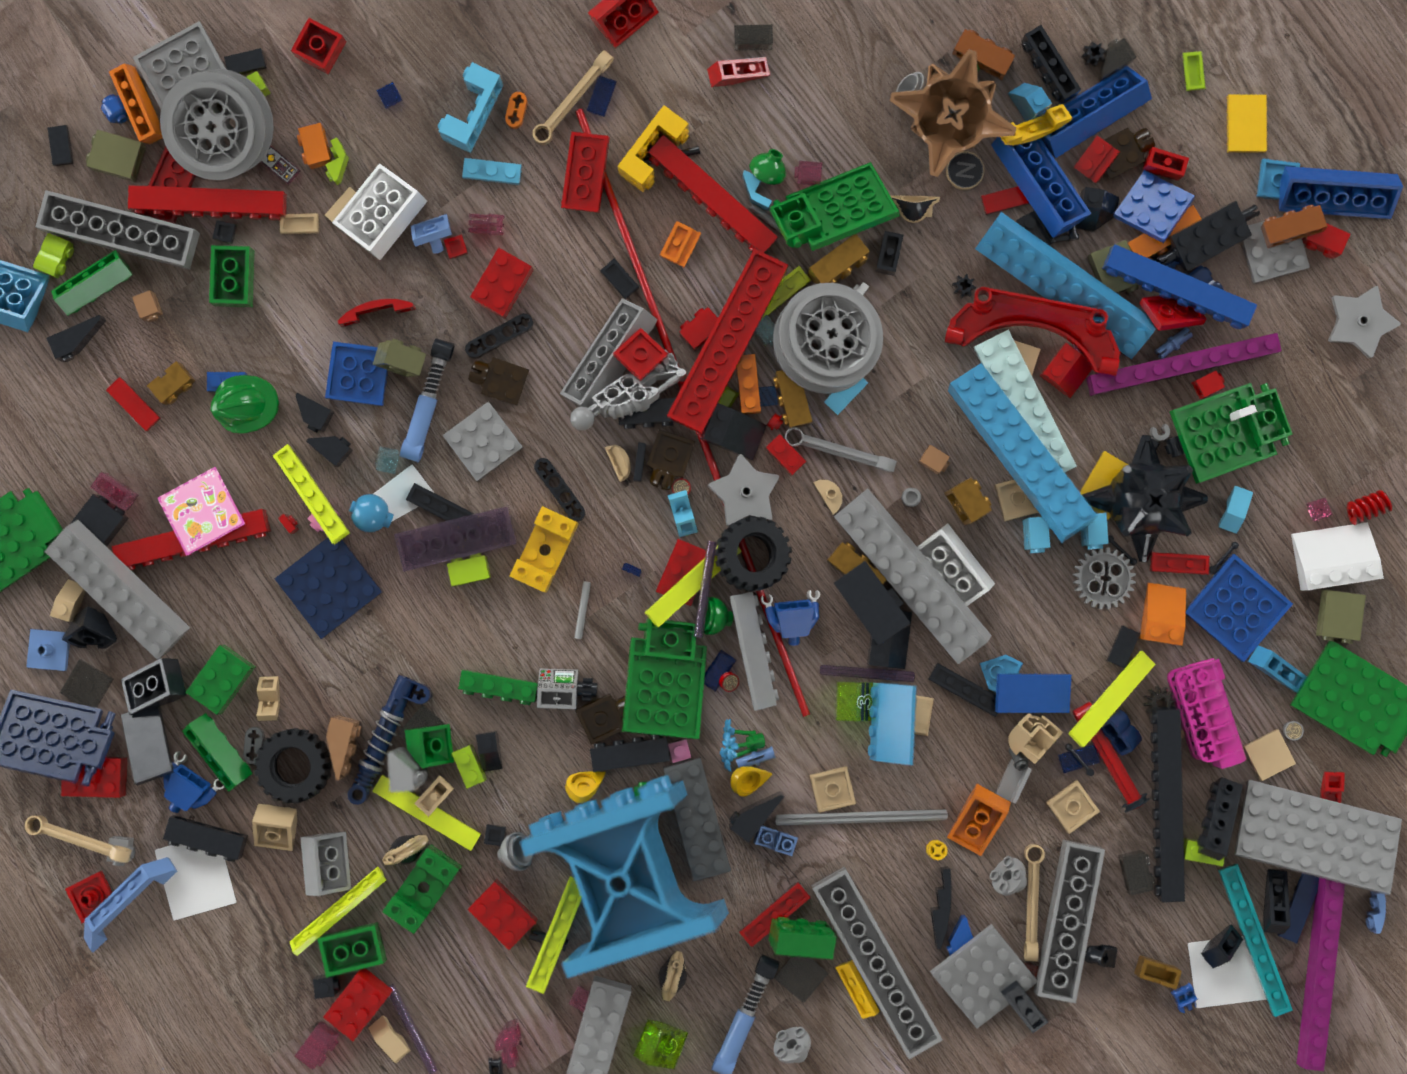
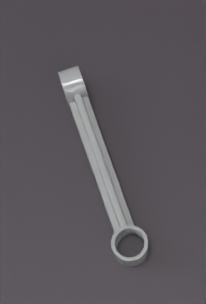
(842, 451)

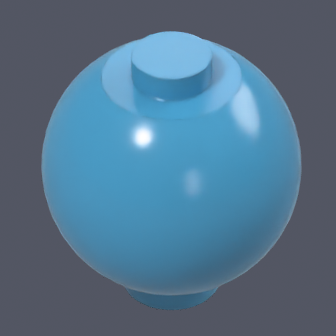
(370, 513)

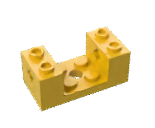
(632, 165)
(536, 568)

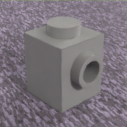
(124, 842)

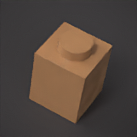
(147, 306)
(934, 460)

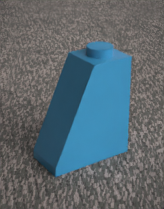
(1030, 100)

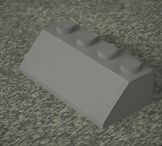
(404, 771)

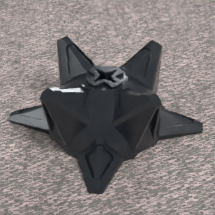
(1148, 499)

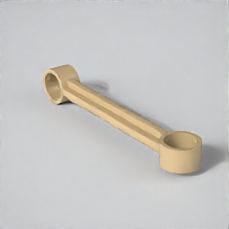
(599, 66)
(114, 852)
(1031, 948)

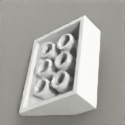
(380, 211)
(1336, 556)
(956, 564)

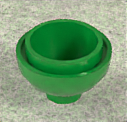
(769, 167)
(717, 616)

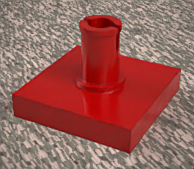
(640, 354)

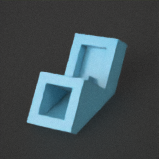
(752, 185)
(840, 400)
(1237, 508)
(682, 513)

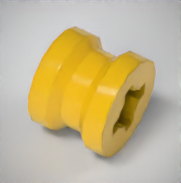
(939, 852)

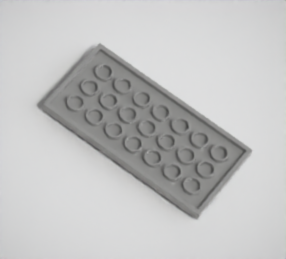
(1318, 837)

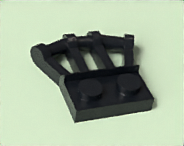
(1034, 225)

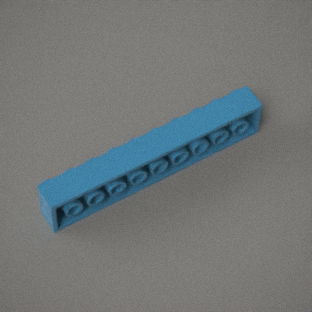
(1063, 281)
(1022, 453)

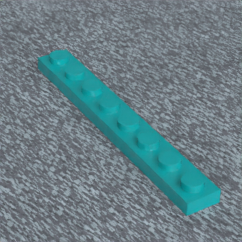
(1255, 940)

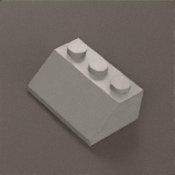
(325, 863)

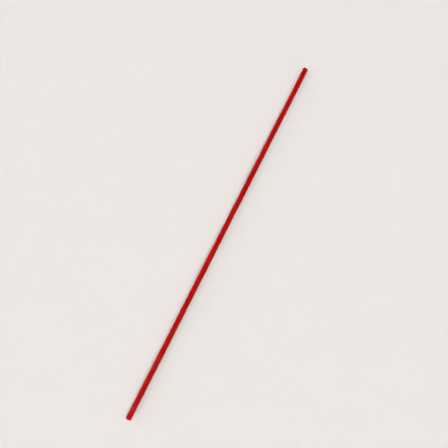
(705, 446)

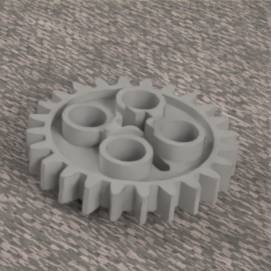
(1121, 580)

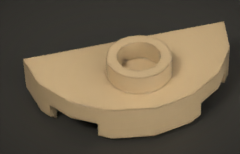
(620, 461)
(830, 493)

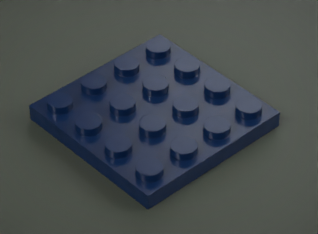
(328, 586)

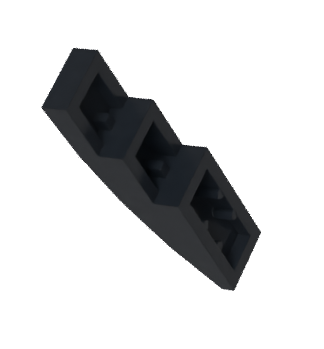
(941, 914)

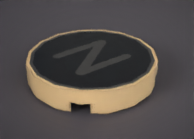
(965, 170)

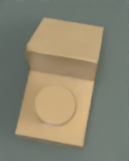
(434, 796)

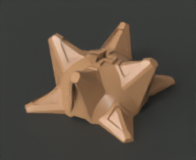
(947, 130)

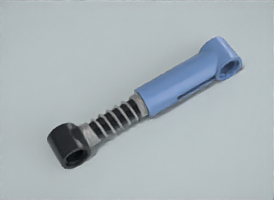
(414, 443)
(744, 1018)

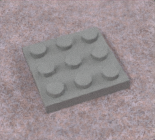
(1275, 261)
(482, 441)

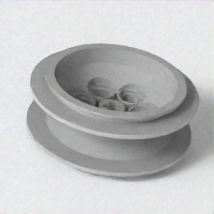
(240, 101)
(813, 367)

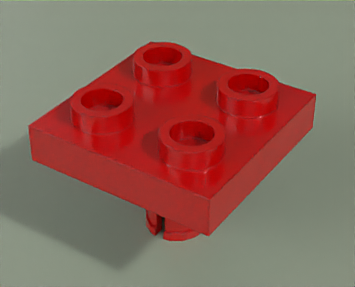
(88, 894)

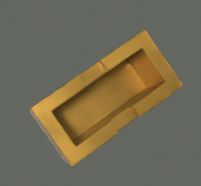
(172, 384)
(1157, 972)

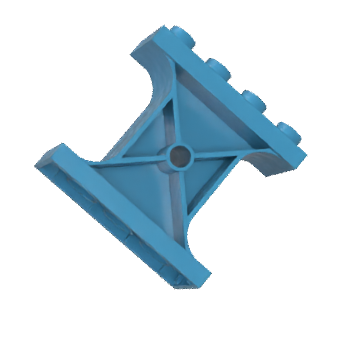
(624, 875)

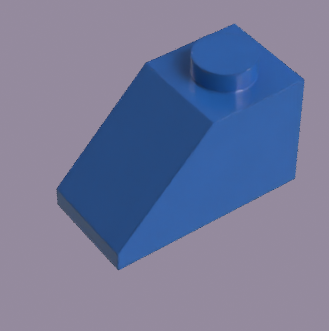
(960, 935)

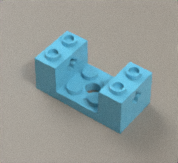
(488, 87)
(1038, 538)

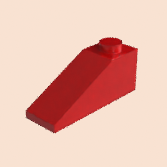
(737, 71)

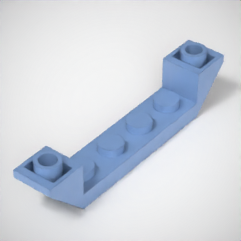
(158, 870)

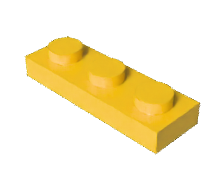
(857, 989)

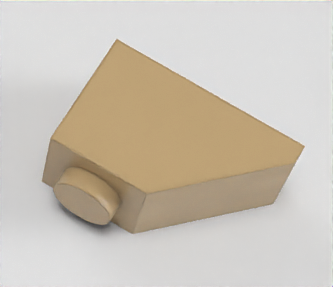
(68, 601)

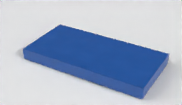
(1033, 693)

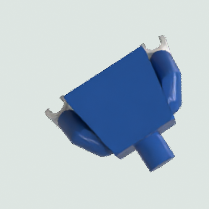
(793, 618)
(187, 788)

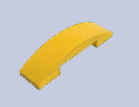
(1039, 127)

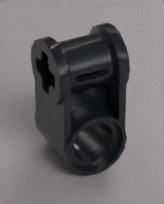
(1102, 955)

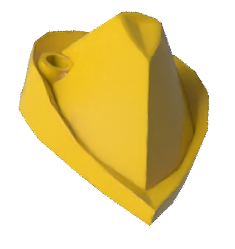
(748, 779)
(584, 785)

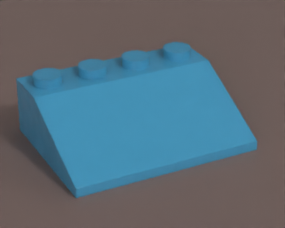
(20, 295)
(892, 723)

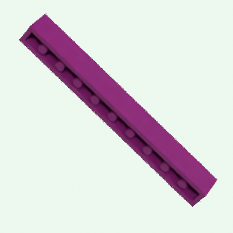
(1184, 364)
(1320, 975)

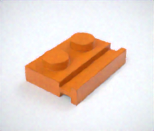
(680, 244)

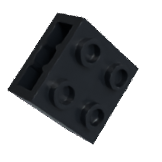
(101, 518)

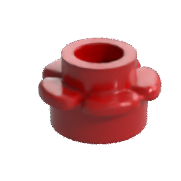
(775, 421)

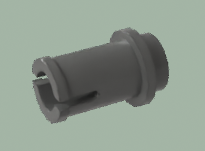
(1020, 761)

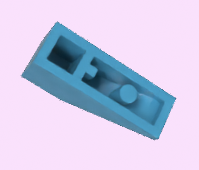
(1277, 668)

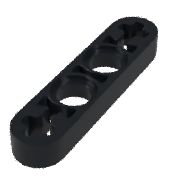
(500, 338)
(563, 487)

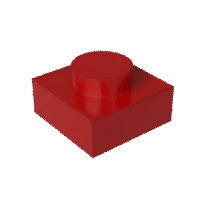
(455, 246)
(289, 523)

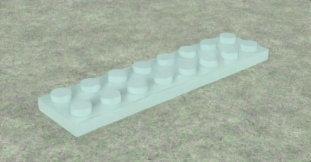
(1011, 373)

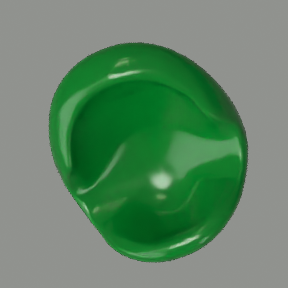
(245, 404)

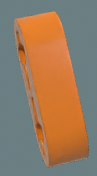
(512, 109)

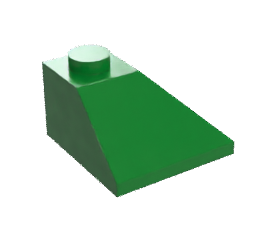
(430, 745)

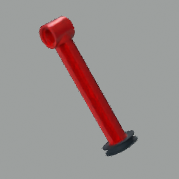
(1114, 765)

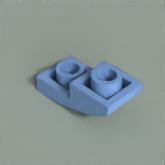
(775, 840)
(1377, 917)

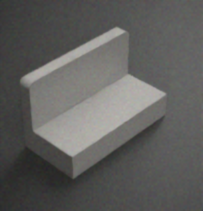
(1012, 782)

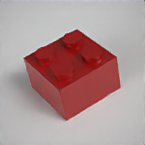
(318, 46)

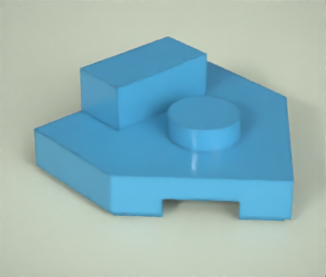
(1001, 664)

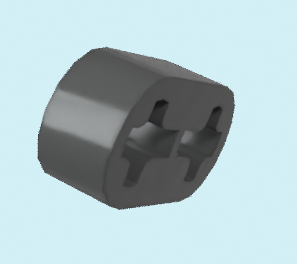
(248, 743)

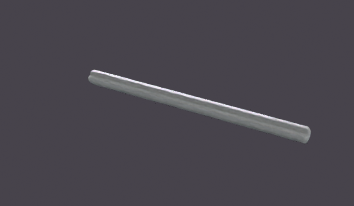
(861, 817)

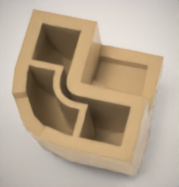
(1033, 736)

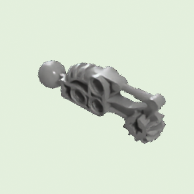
(627, 397)

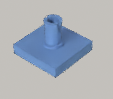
(431, 232)
(47, 650)

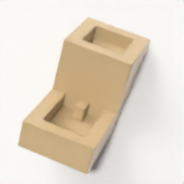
(268, 698)
(390, 1041)

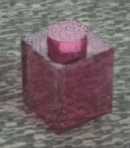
(808, 172)

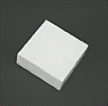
(1243, 412)

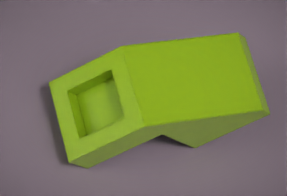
(337, 167)

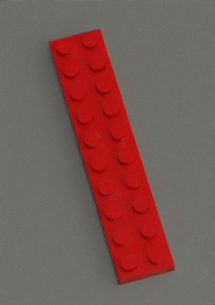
(727, 341)

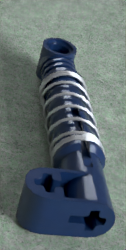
(382, 736)

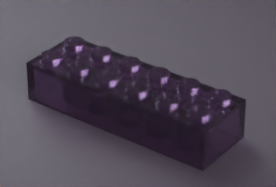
(456, 538)

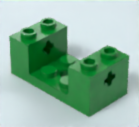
(411, 905)

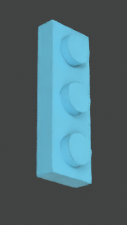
(492, 171)

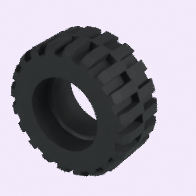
(776, 546)
(267, 766)

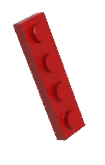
(782, 907)

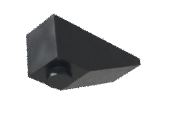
(73, 340)
(1276, 902)

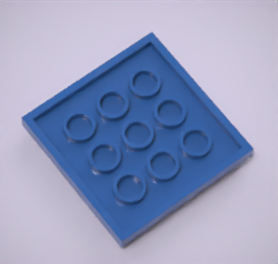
(1238, 607)

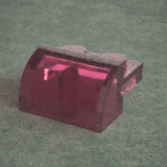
(507, 1041)

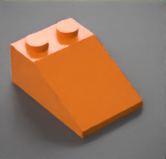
(1164, 614)
(979, 819)

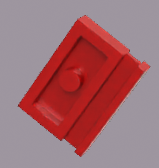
(1097, 159)

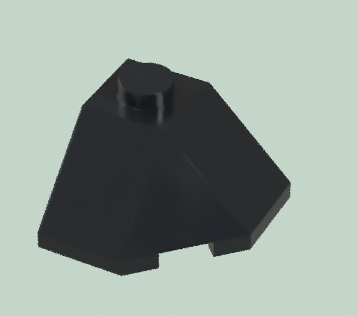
(1101, 205)
(90, 628)

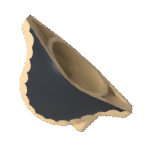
(915, 207)
(405, 850)
(672, 975)

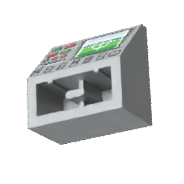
(557, 688)

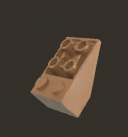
(341, 743)

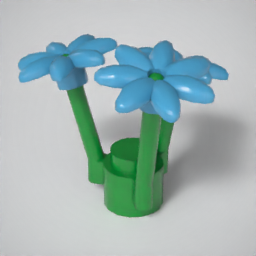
(753, 742)

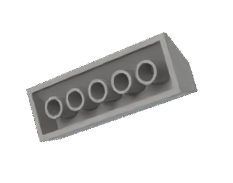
(599, 365)
(753, 650)

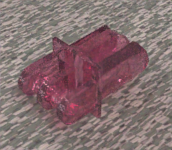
(486, 225)

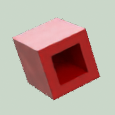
(1208, 384)

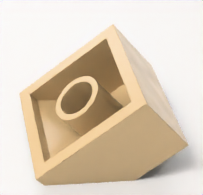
(274, 827)

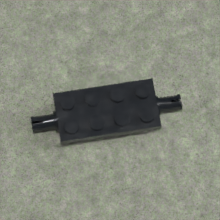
(1209, 236)

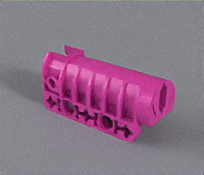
(1207, 712)

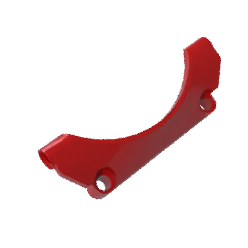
(1015, 309)

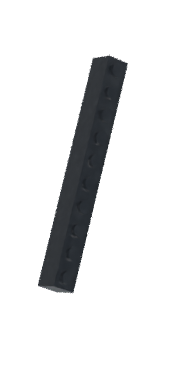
(1168, 804)

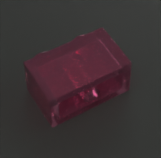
(114, 491)
(317, 1044)

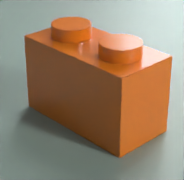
(315, 145)

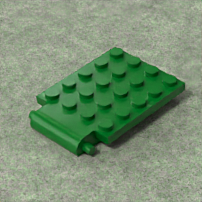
(834, 208)
(1221, 445)
(24, 535)
(665, 681)
(1355, 700)

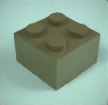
(399, 358)

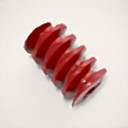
(1368, 505)

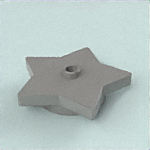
(1348, 321)
(735, 502)

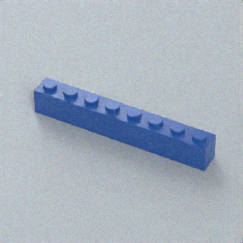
(1179, 286)

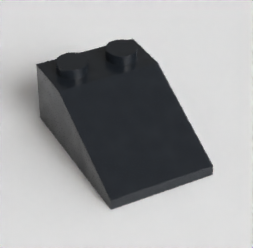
(734, 431)
(153, 685)
(751, 818)

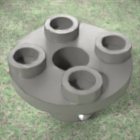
(1009, 876)
(792, 1045)

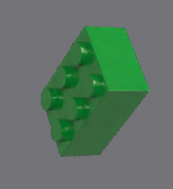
(231, 276)
(220, 679)
(802, 938)
(352, 949)

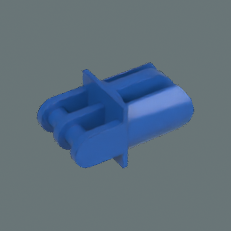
(1184, 997)

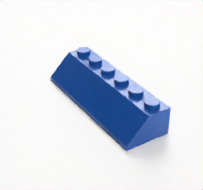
(1099, 108)
(1043, 184)
(1340, 192)

